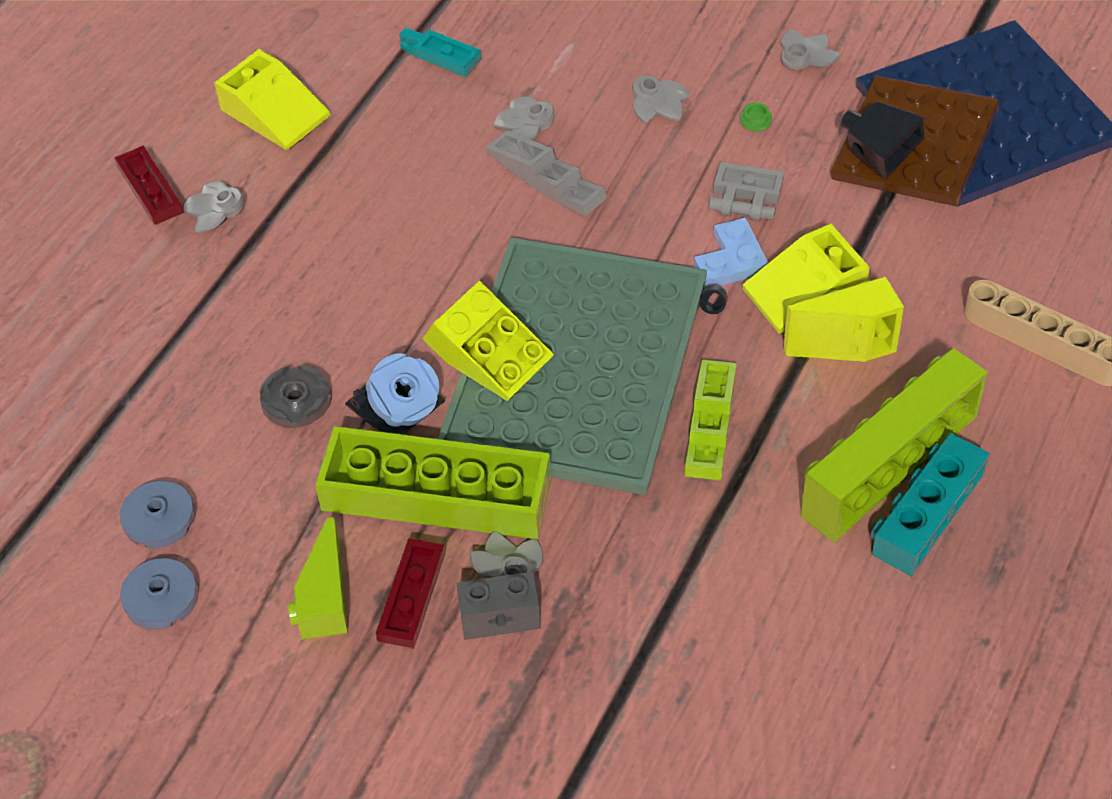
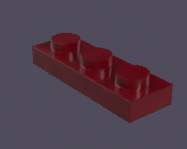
(149, 185)
(410, 593)

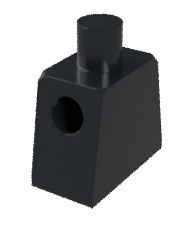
(883, 136)

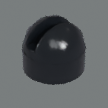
(719, 303)

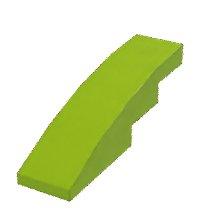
(710, 420)

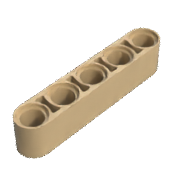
(1041, 330)

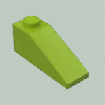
(320, 590)

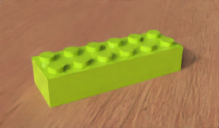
(891, 444)
(434, 482)

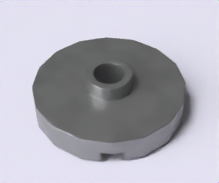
(302, 384)

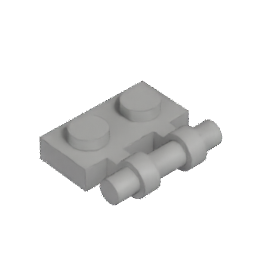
(746, 183)

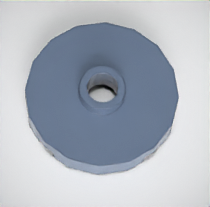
(159, 527)
(159, 608)

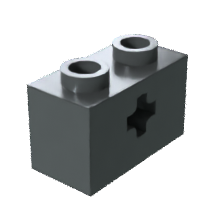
(498, 605)

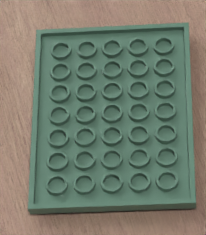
(615, 367)

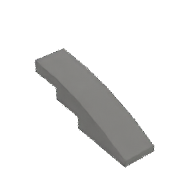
(539, 169)

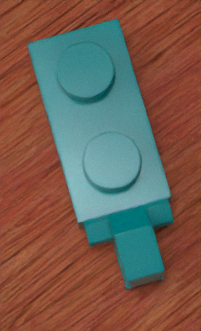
(440, 50)

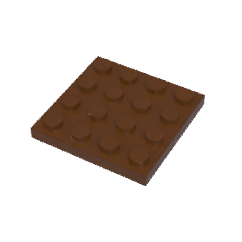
(943, 162)

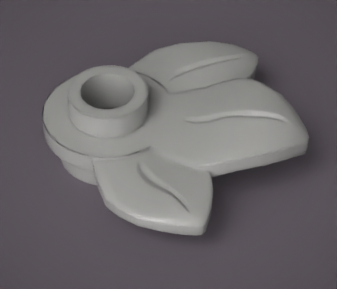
(807, 51)
(660, 98)
(526, 117)
(213, 205)
(505, 559)

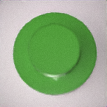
(756, 117)

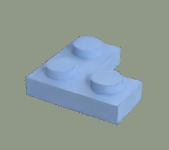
(738, 257)

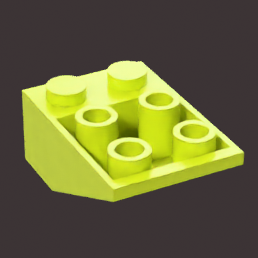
(270, 100)
(803, 271)
(846, 323)
(487, 342)

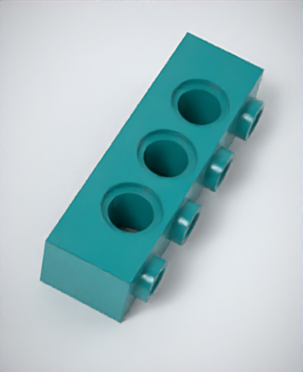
(906, 547)

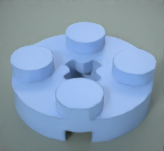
(408, 371)

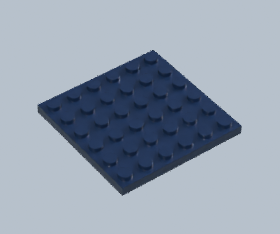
(1040, 114)

